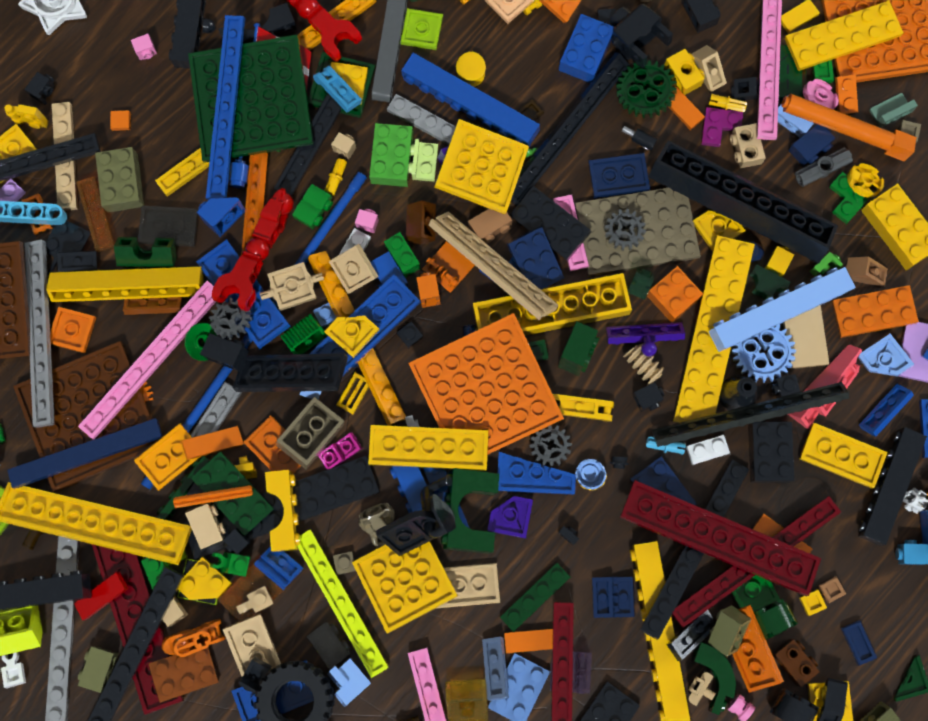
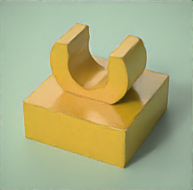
(246, 468)

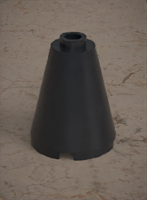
(738, 392)

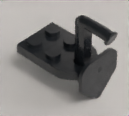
(422, 525)

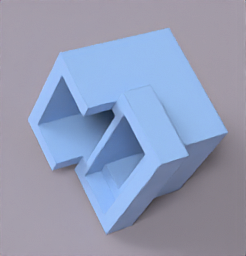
(349, 681)

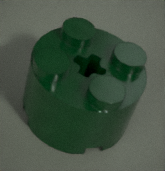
(776, 619)

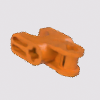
(193, 640)

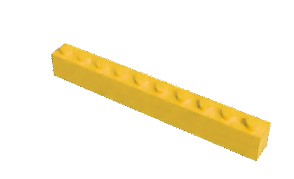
(666, 668)

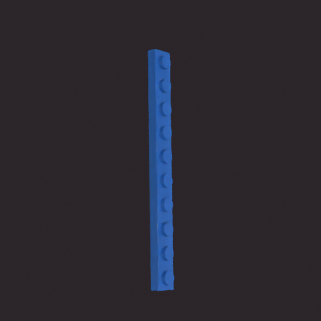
(225, 107)

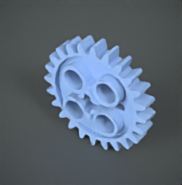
(748, 359)

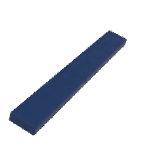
(84, 453)

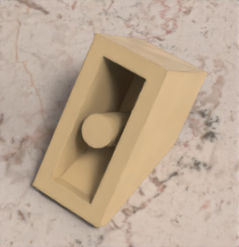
(709, 62)

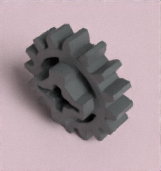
(620, 223)
(222, 321)
(547, 453)

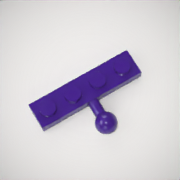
(645, 333)

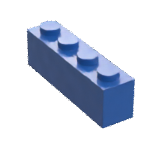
(410, 485)

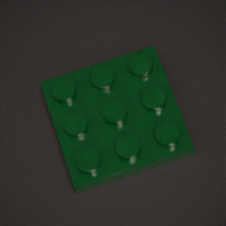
(318, 93)

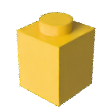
(779, 260)

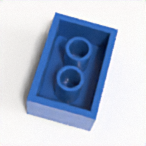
(586, 48)

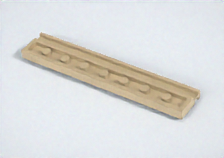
(493, 265)

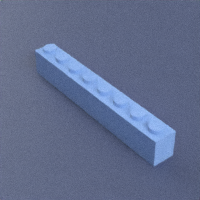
(781, 309)

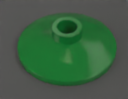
(198, 331)

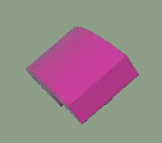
(340, 451)

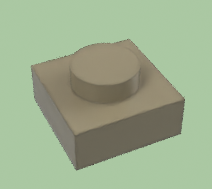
(910, 128)
(343, 563)

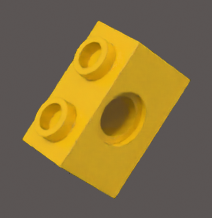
(685, 82)

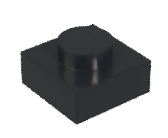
(409, 335)
(569, 534)

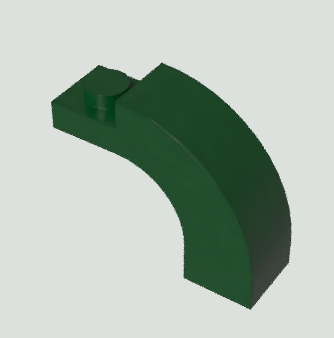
(723, 674)

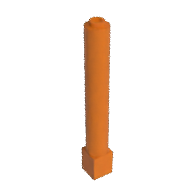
(896, 143)

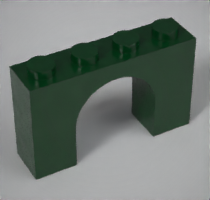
(464, 483)

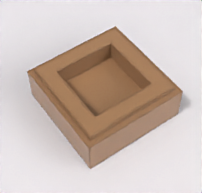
(832, 589)

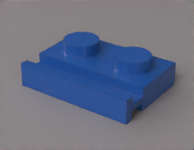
(278, 567)

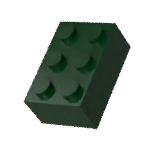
(579, 349)

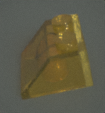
(466, 700)

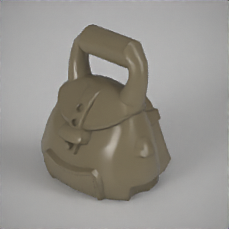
(374, 519)

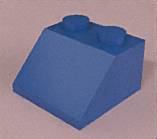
(221, 213)

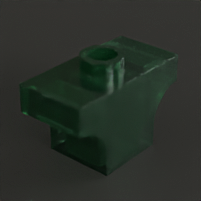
(767, 282)
(641, 283)

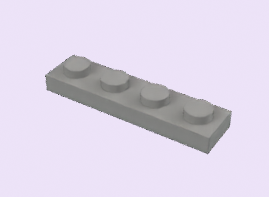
(421, 119)

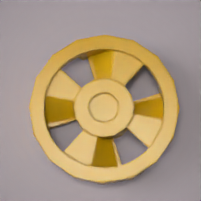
(865, 178)

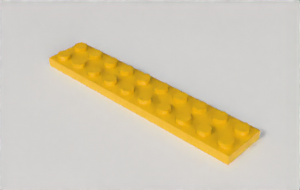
(719, 301)
(94, 523)

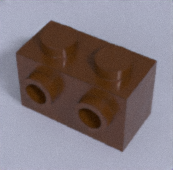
(418, 222)
(796, 662)

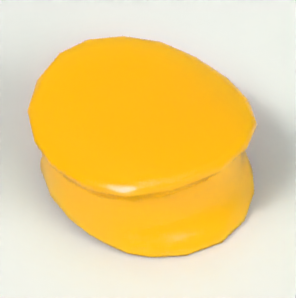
(471, 68)

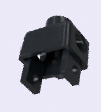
(635, 30)

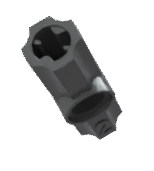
(832, 162)

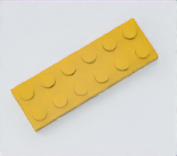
(843, 35)
(428, 447)

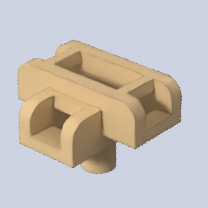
(702, 689)

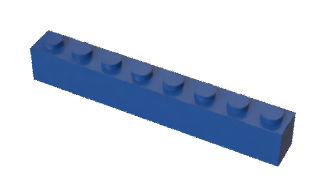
(469, 100)

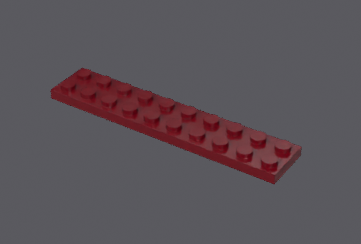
(721, 538)
(127, 611)

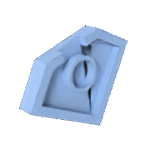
(886, 357)

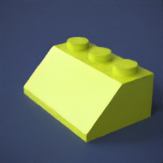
(20, 629)

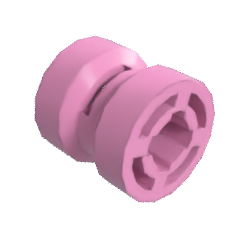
(741, 707)

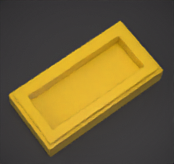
(799, 16)

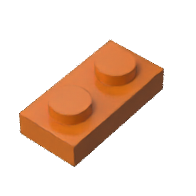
(847, 94)

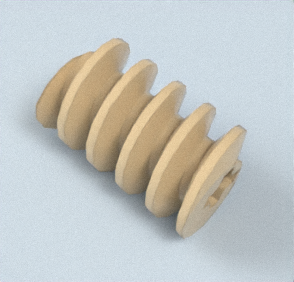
(644, 364)

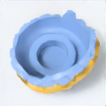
(591, 474)

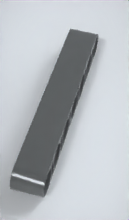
(389, 50)

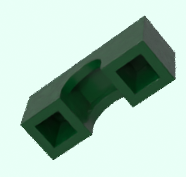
(130, 254)

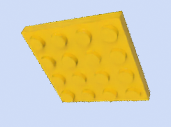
(481, 166)
(404, 584)

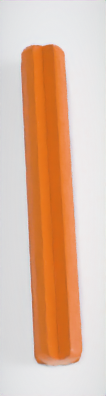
(212, 496)

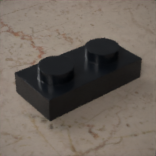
(76, 261)

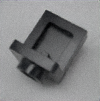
(255, 672)

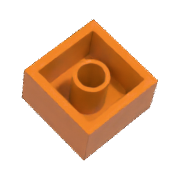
(674, 294)

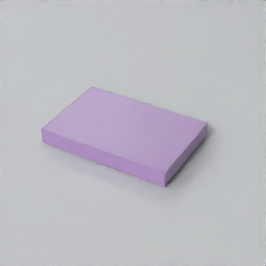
(914, 345)

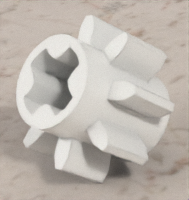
(915, 500)

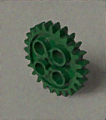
(652, 75)

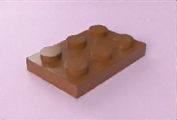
(182, 675)

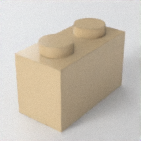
(205, 524)

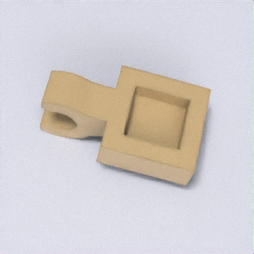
(258, 601)

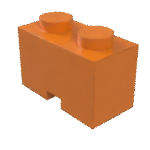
(428, 290)

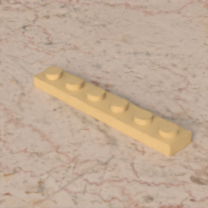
(65, 173)

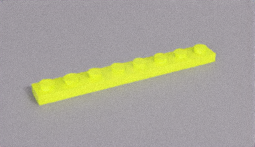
(341, 604)

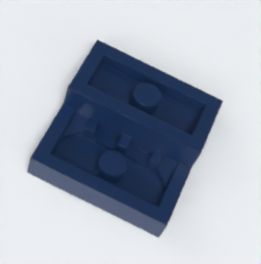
(613, 597)

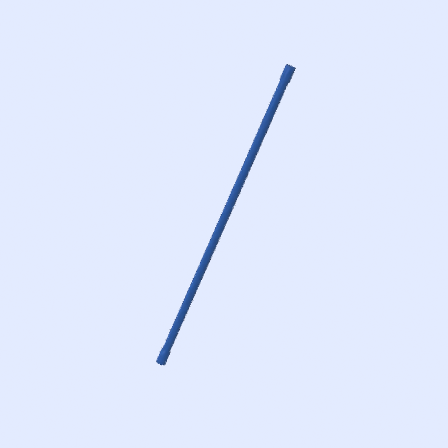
(353, 187)

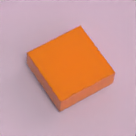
(120, 120)

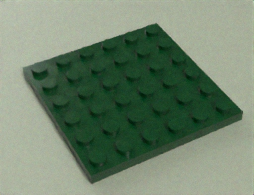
(270, 97)

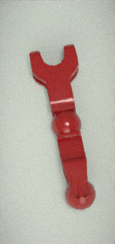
(330, 29)
(242, 277)

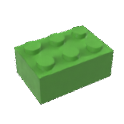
(391, 155)

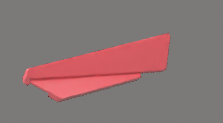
(842, 370)

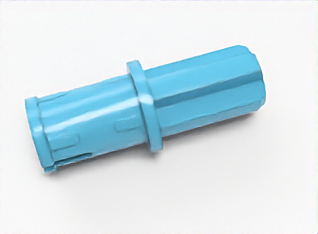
(650, 443)

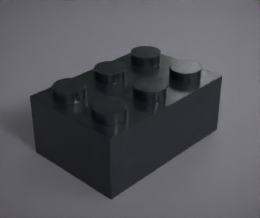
(771, 452)

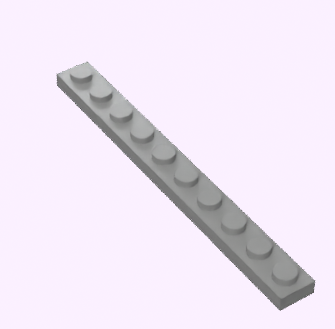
(39, 334)
(62, 638)

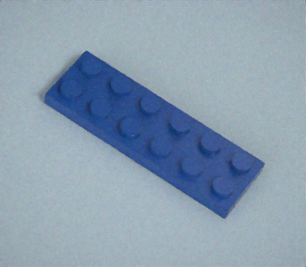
(383, 308)
(266, 317)

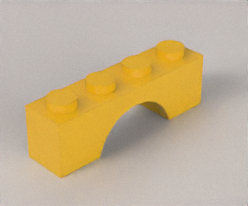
(284, 535)

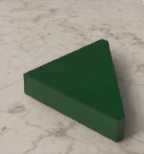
(914, 681)

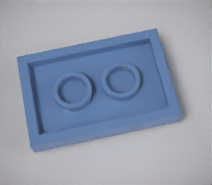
(524, 686)

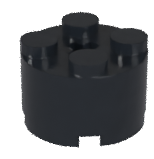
(793, 707)

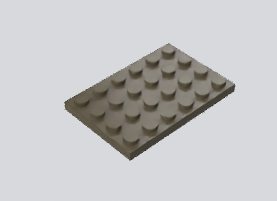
(668, 228)

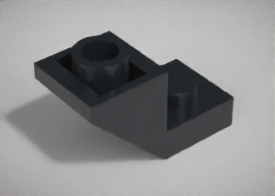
(833, 699)

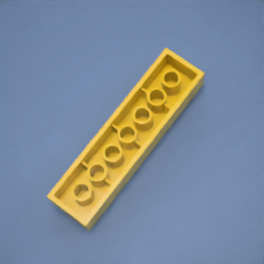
(578, 301)

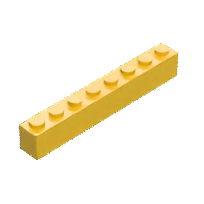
(124, 284)

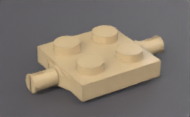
(291, 286)

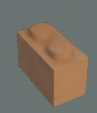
(490, 224)

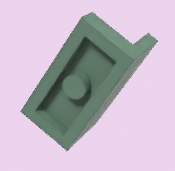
(892, 110)

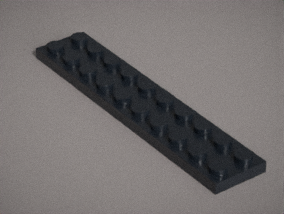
(314, 497)

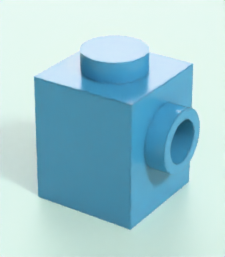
(912, 553)

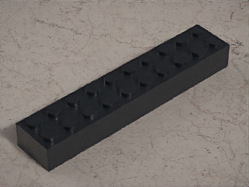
(743, 201)

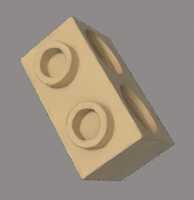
(751, 145)

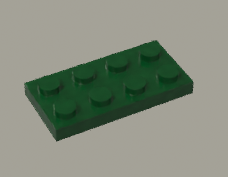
(242, 512)

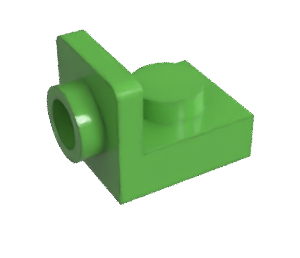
(829, 260)

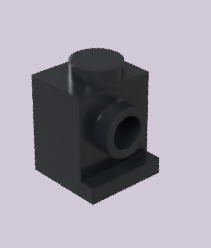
(741, 85)
(40, 87)

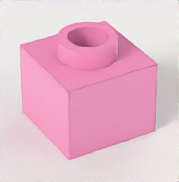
(144, 47)
(367, 220)

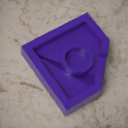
(511, 517)

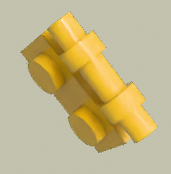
(31, 115)

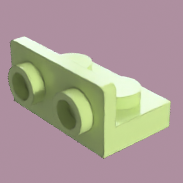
(424, 161)

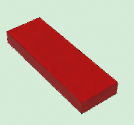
(101, 596)

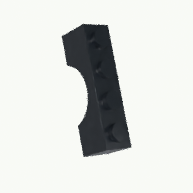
(279, 23)

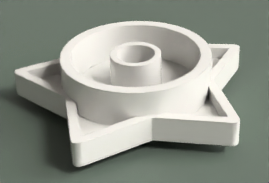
(54, 12)

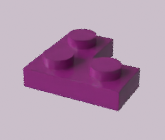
(715, 122)

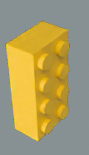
(899, 226)

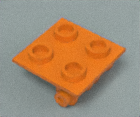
(448, 266)

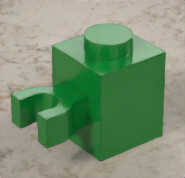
(231, 563)

